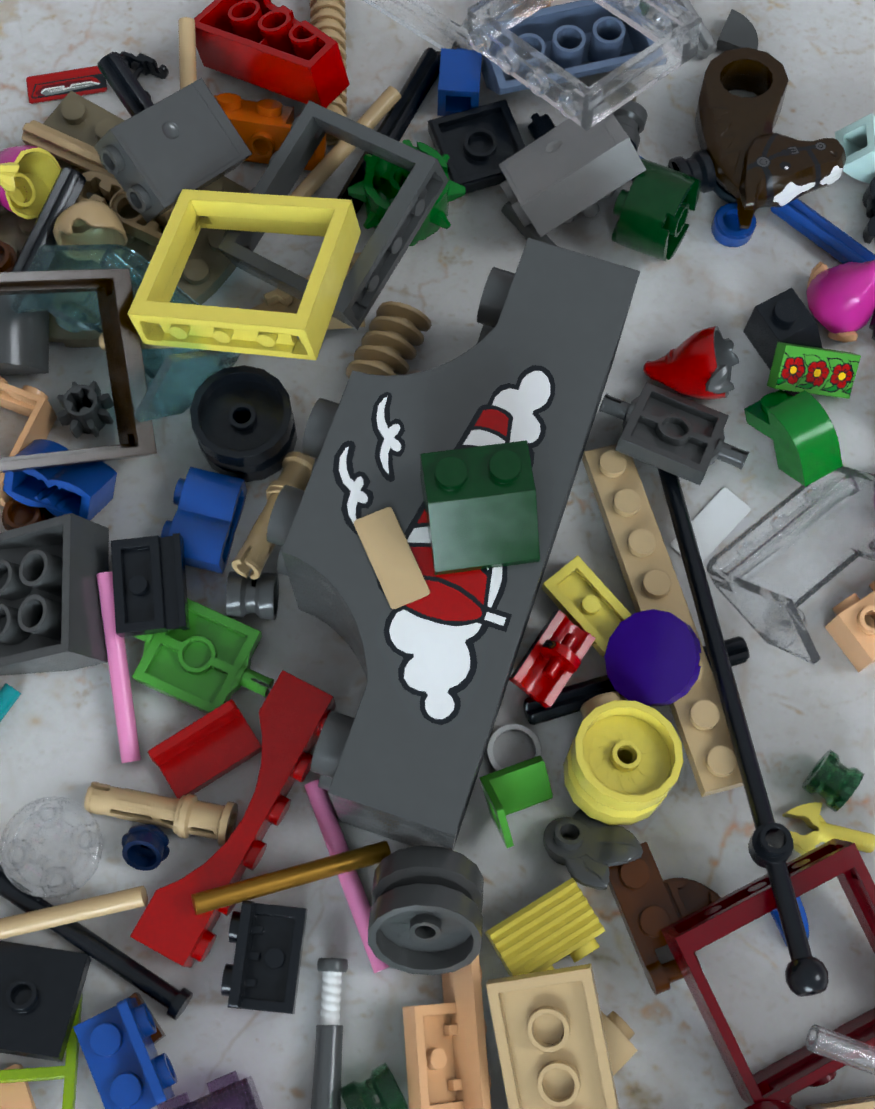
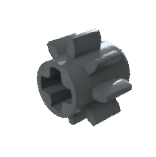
(85, 409)

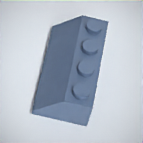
(576, 37)

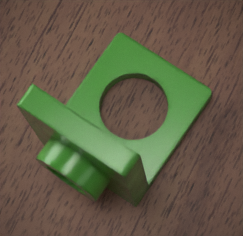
(515, 790)

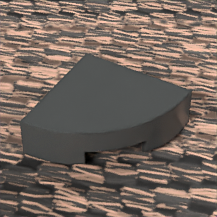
(737, 33)

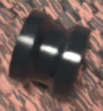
(699, 167)

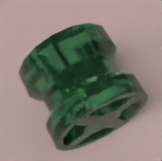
(833, 780)

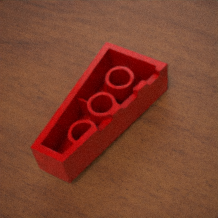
(270, 50)

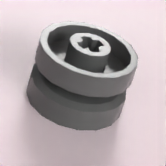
(426, 910)

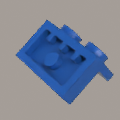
(125, 1058)

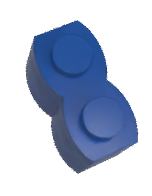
(62, 489)
(207, 517)

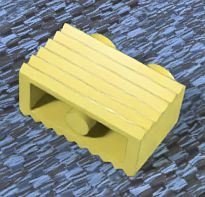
(547, 931)

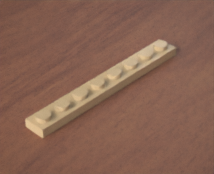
(655, 586)

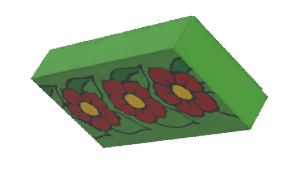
(813, 370)

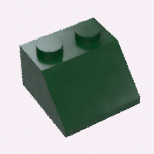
(480, 507)

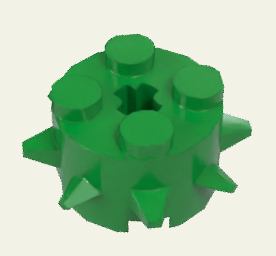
(384, 182)

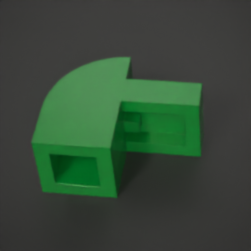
(800, 432)

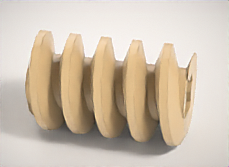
(390, 340)

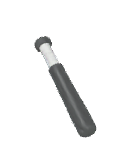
(329, 1037)

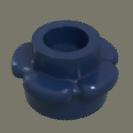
(145, 847)

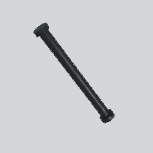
(104, 953)

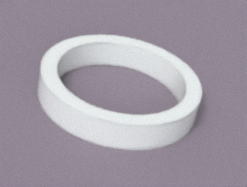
(511, 727)

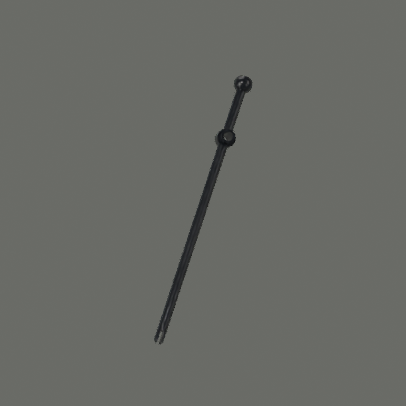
(804, 973)

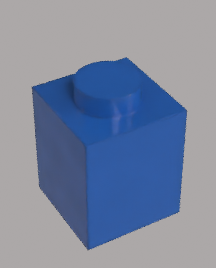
(458, 80)

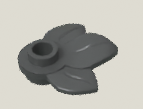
(592, 850)

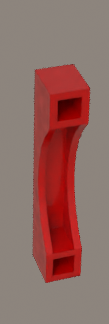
(289, 729)

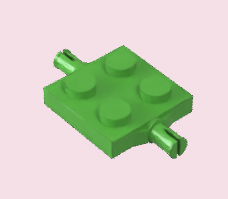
(204, 662)

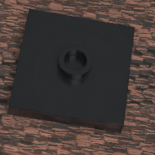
(477, 143)
(39, 999)

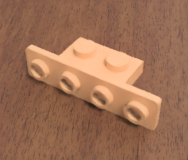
(449, 1046)

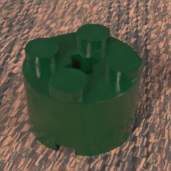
(655, 210)

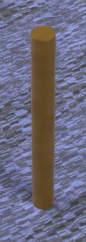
(289, 877)

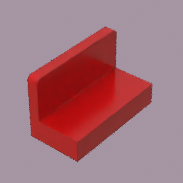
(206, 750)

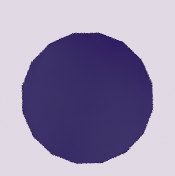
(653, 658)

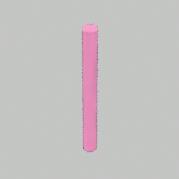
(118, 673)
(350, 880)

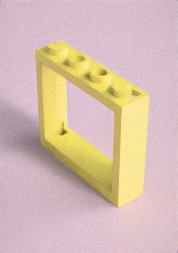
(237, 328)

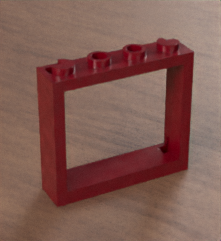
(743, 906)

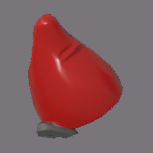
(697, 366)

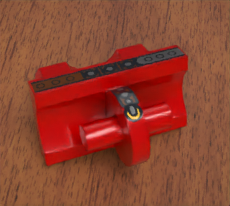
(552, 659)

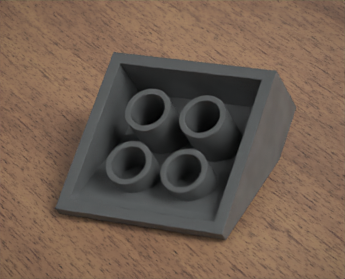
(52, 595)

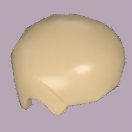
(89, 224)

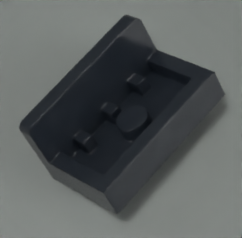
(265, 957)

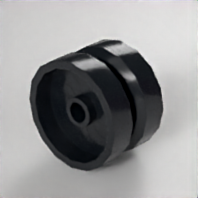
(243, 422)

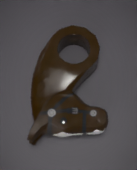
(738, 135)

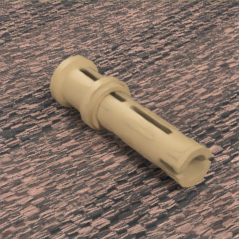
(256, 548)
(183, 815)

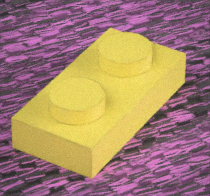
(586, 601)

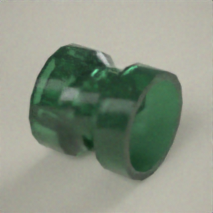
(382, 1083)

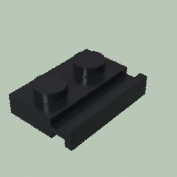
(149, 585)

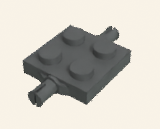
(672, 433)

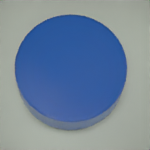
(726, 227)

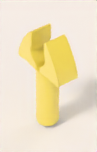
(824, 831)

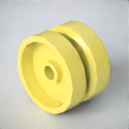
(622, 762)

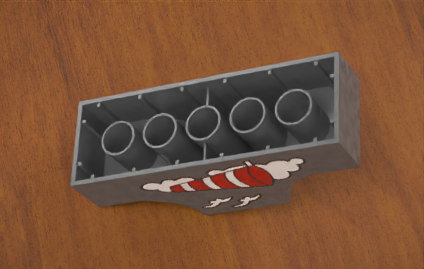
(447, 658)

